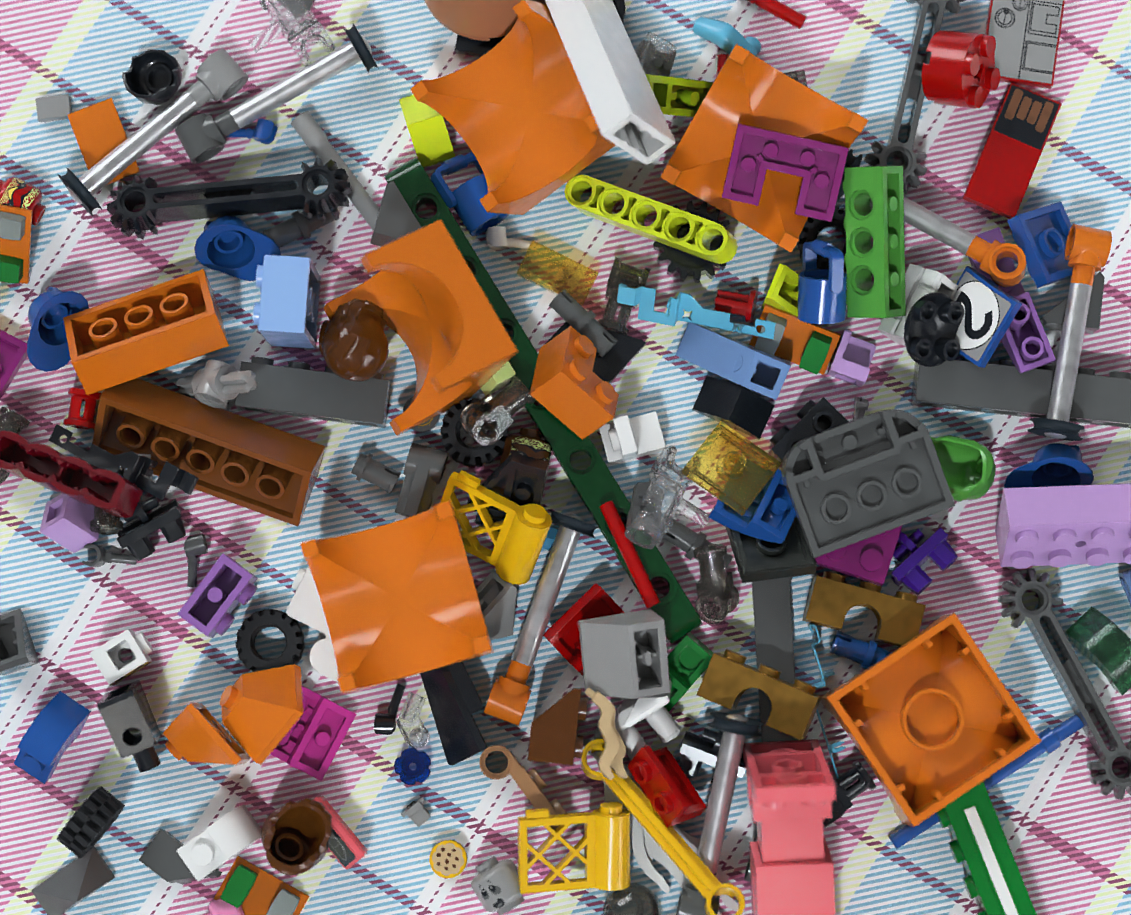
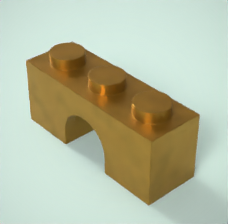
(831, 599)
(791, 704)

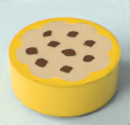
(448, 859)

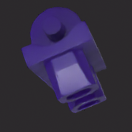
(909, 571)

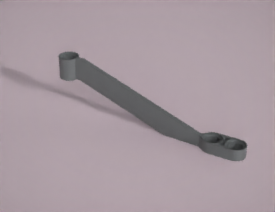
(773, 648)

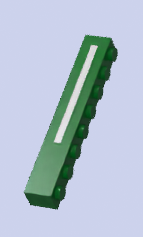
(985, 854)

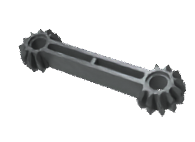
(912, 89)
(1069, 676)

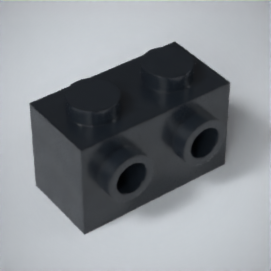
(813, 420)

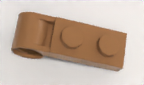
(528, 781)

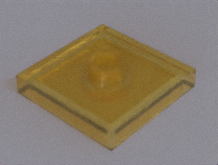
(731, 468)

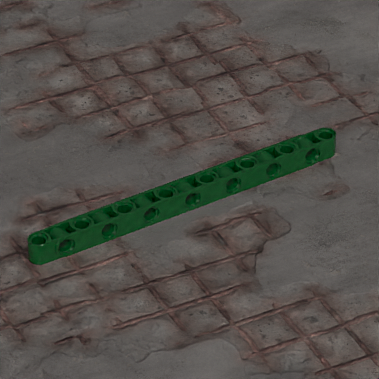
(596, 482)

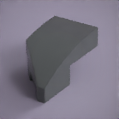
(166, 862)

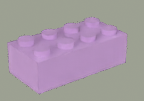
(1064, 525)

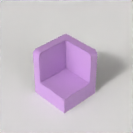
(851, 359)
(68, 522)

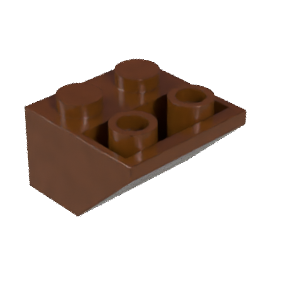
(555, 731)

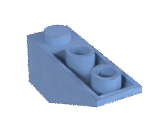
(733, 360)

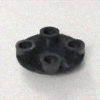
(932, 329)

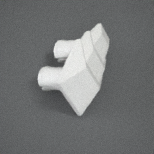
(633, 711)

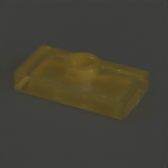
(556, 272)

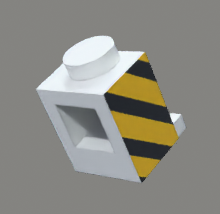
(109, 656)

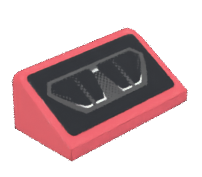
(343, 841)

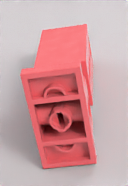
(788, 799)

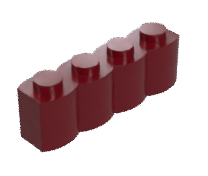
(68, 475)

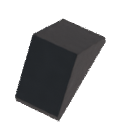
(733, 406)

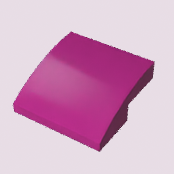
(315, 735)

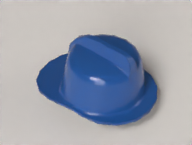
(233, 247)
(47, 339)
(1052, 466)

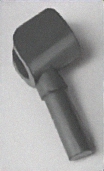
(194, 546)
(108, 557)

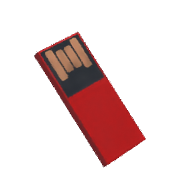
(1012, 151)

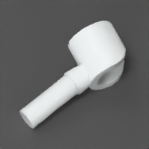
(497, 239)

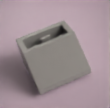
(625, 654)

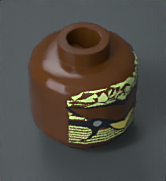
(527, 443)

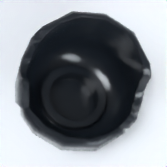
(153, 77)

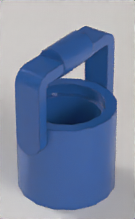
(467, 196)
(822, 290)

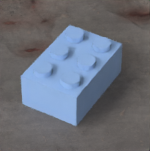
(288, 301)

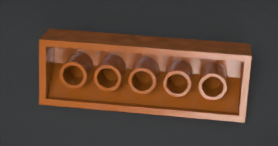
(226, 451)

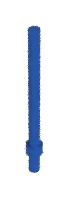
(1049, 742)

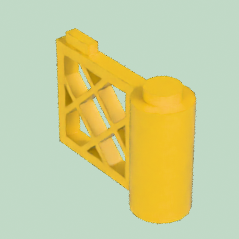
(520, 532)
(605, 845)

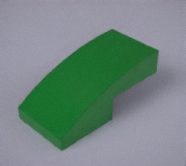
(686, 665)

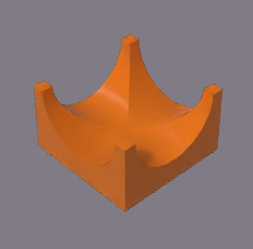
(765, 98)
(520, 113)
(438, 314)
(398, 599)
(931, 719)

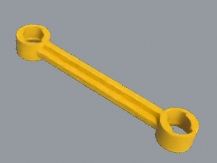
(665, 837)

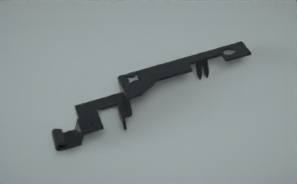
(136, 466)

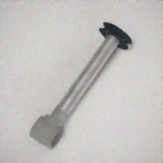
(216, 79)

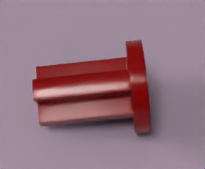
(737, 303)

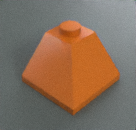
(263, 708)
(202, 738)

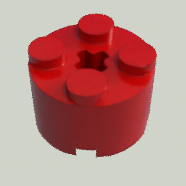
(960, 69)

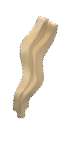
(614, 748)

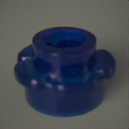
(410, 756)

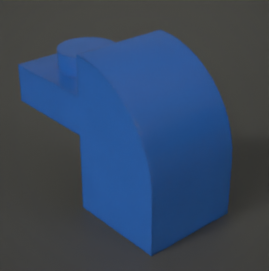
(50, 736)

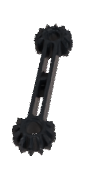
(229, 198)

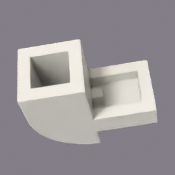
(632, 437)
(220, 842)

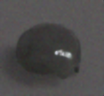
(632, 901)

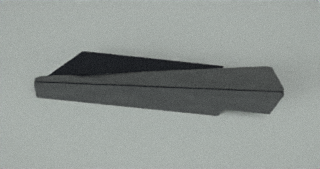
(452, 705)

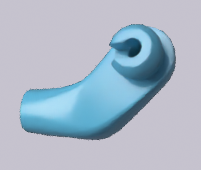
(724, 35)

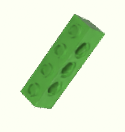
(886, 227)

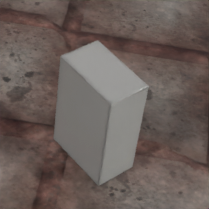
(53, 108)

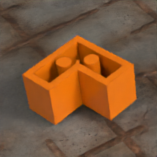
(569, 386)

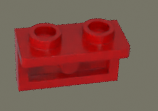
(565, 631)
(666, 785)

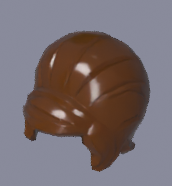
(355, 341)
(296, 836)

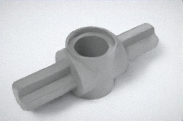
(217, 383)

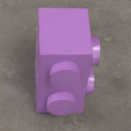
(218, 596)

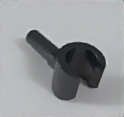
(386, 723)

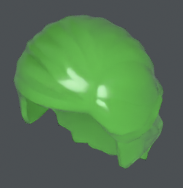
(966, 466)

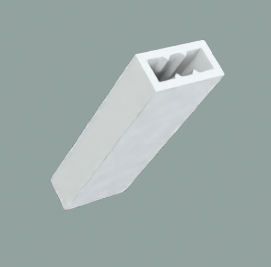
(612, 76)

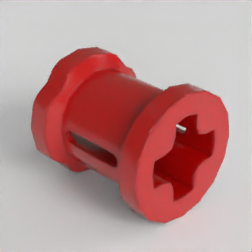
(77, 397)

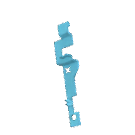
(685, 301)
(831, 749)

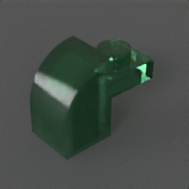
(1104, 646)

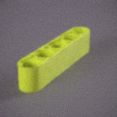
(664, 228)

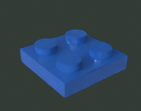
(1043, 240)

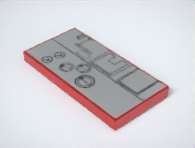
(1026, 39)

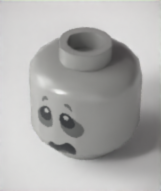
(497, 885)

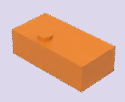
(145, 332)

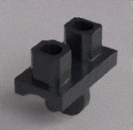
(165, 518)
(702, 749)

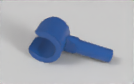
(263, 132)

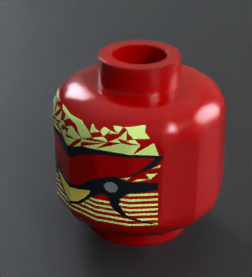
(22, 195)

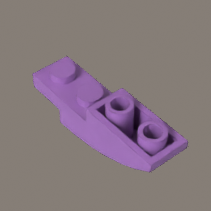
(1025, 337)

